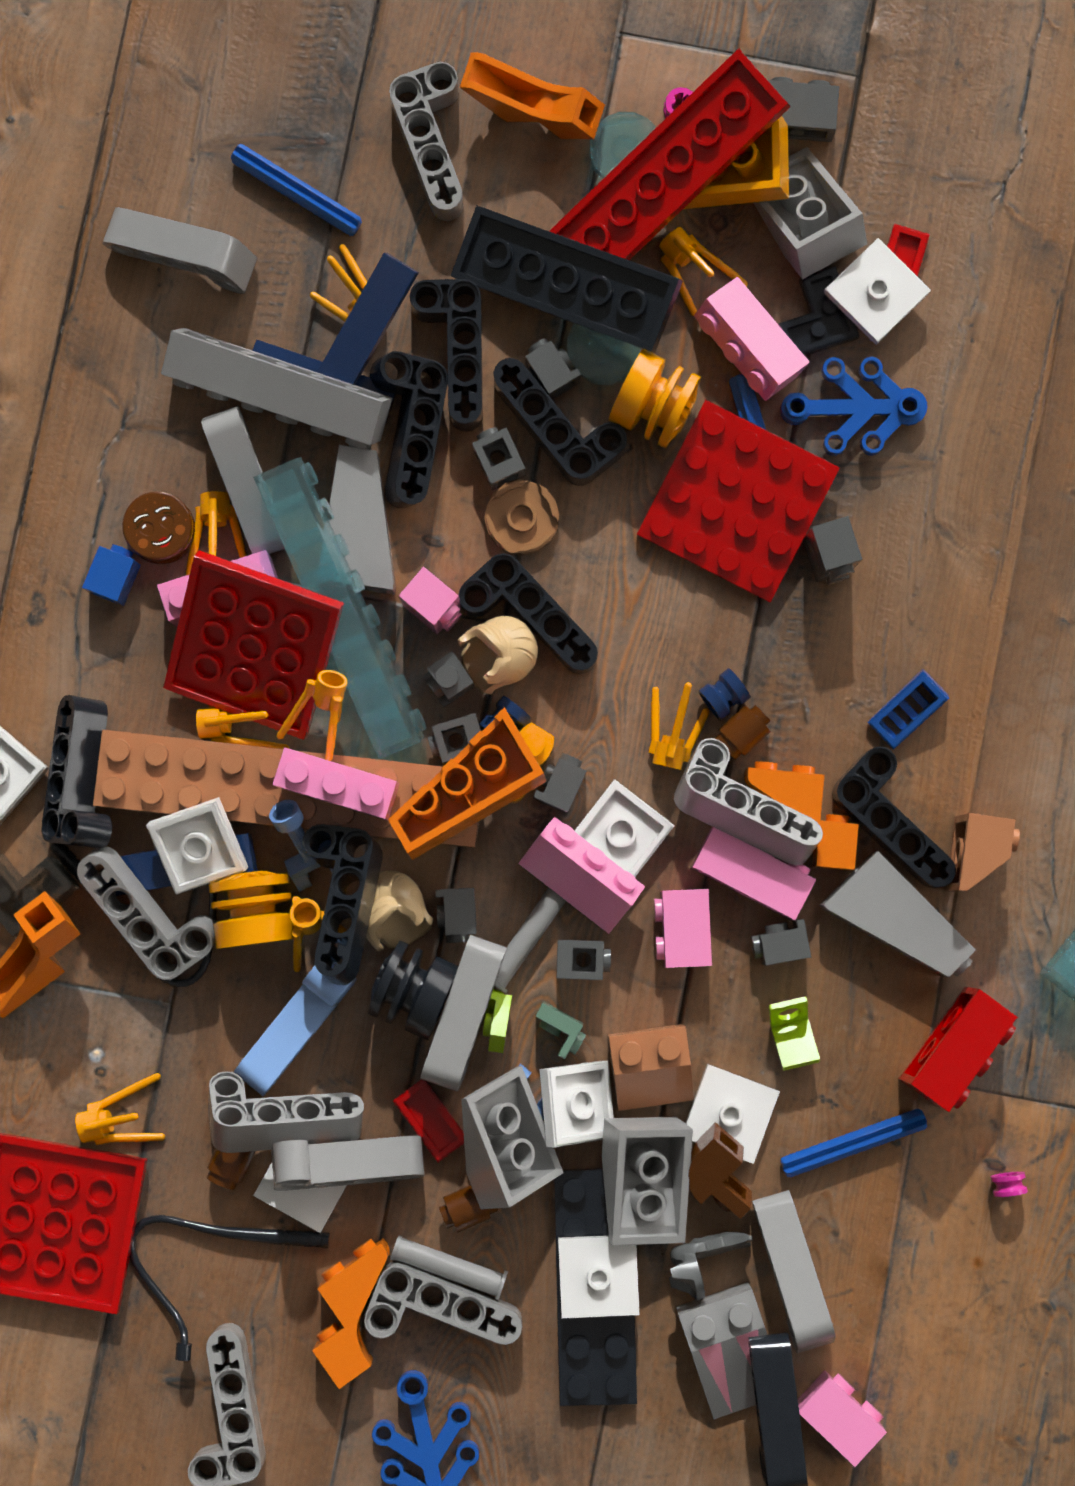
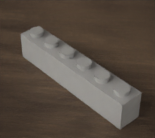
(276, 387)

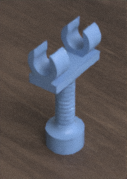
(288, 819)

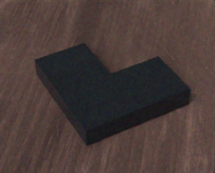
(825, 324)

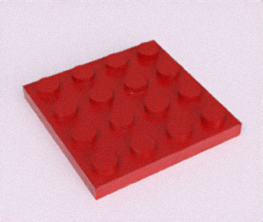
(738, 501)
(250, 642)
(66, 1222)

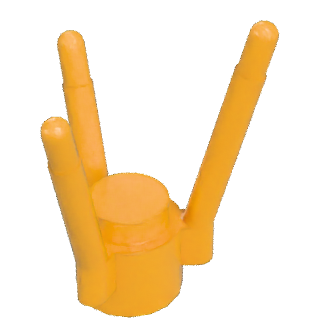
(683, 249)
(346, 280)
(214, 512)
(328, 694)
(214, 723)
(670, 749)
(306, 921)
(97, 1124)

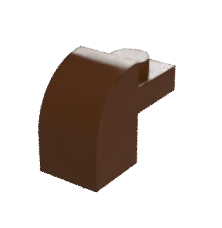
(711, 1170)

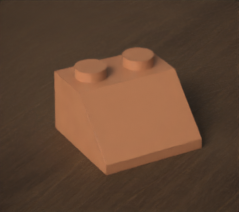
(980, 847)
(651, 1067)

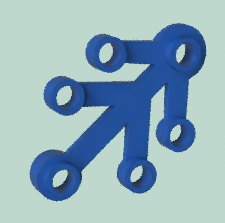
(859, 405)
(426, 1452)

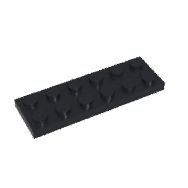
(567, 279)
(594, 1352)

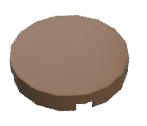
(521, 517)

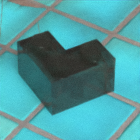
(19, 890)

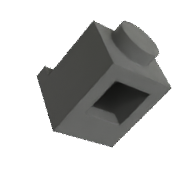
(551, 368)
(500, 441)
(448, 679)
(439, 743)
(561, 783)
(457, 913)
(781, 943)
(566, 959)

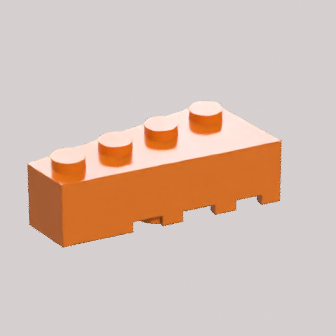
(471, 786)

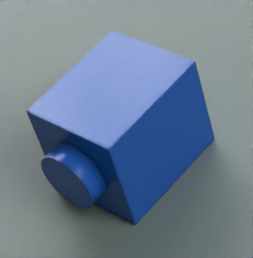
(112, 574)

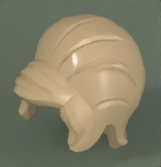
(498, 653)
(397, 911)

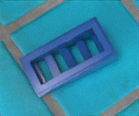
(931, 686)

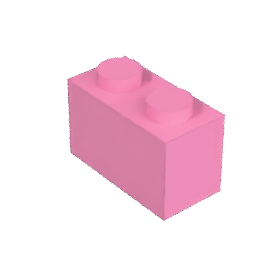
(431, 601)
(684, 928)
(840, 1417)

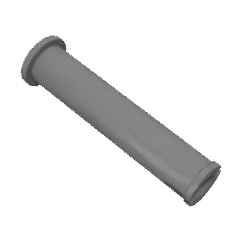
(528, 936)
(449, 1267)

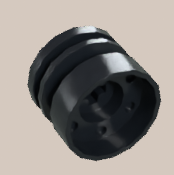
(412, 989)

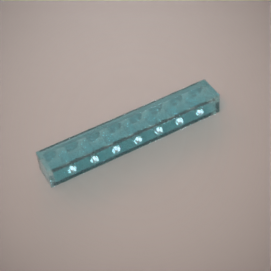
(322, 568)

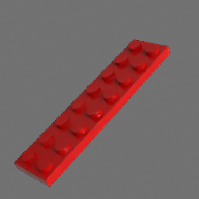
(676, 160)

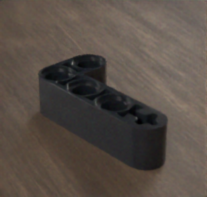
(459, 355)
(553, 418)
(408, 430)
(533, 618)
(70, 790)
(897, 824)
(342, 906)
(777, 1411)

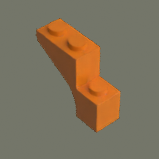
(524, 98)
(803, 792)
(30, 959)
(346, 1293)

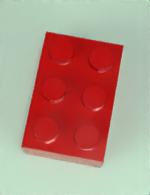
(959, 1049)

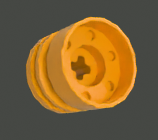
(654, 398)
(251, 909)

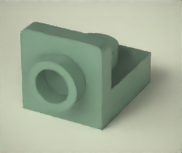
(555, 1022)

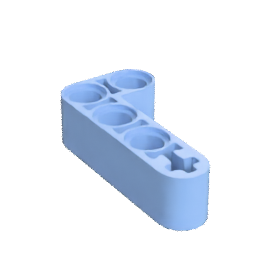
(291, 1031)

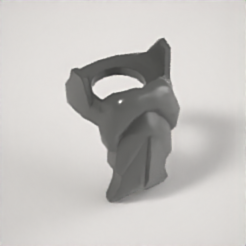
(686, 1273)

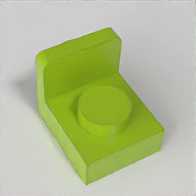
(497, 1020)

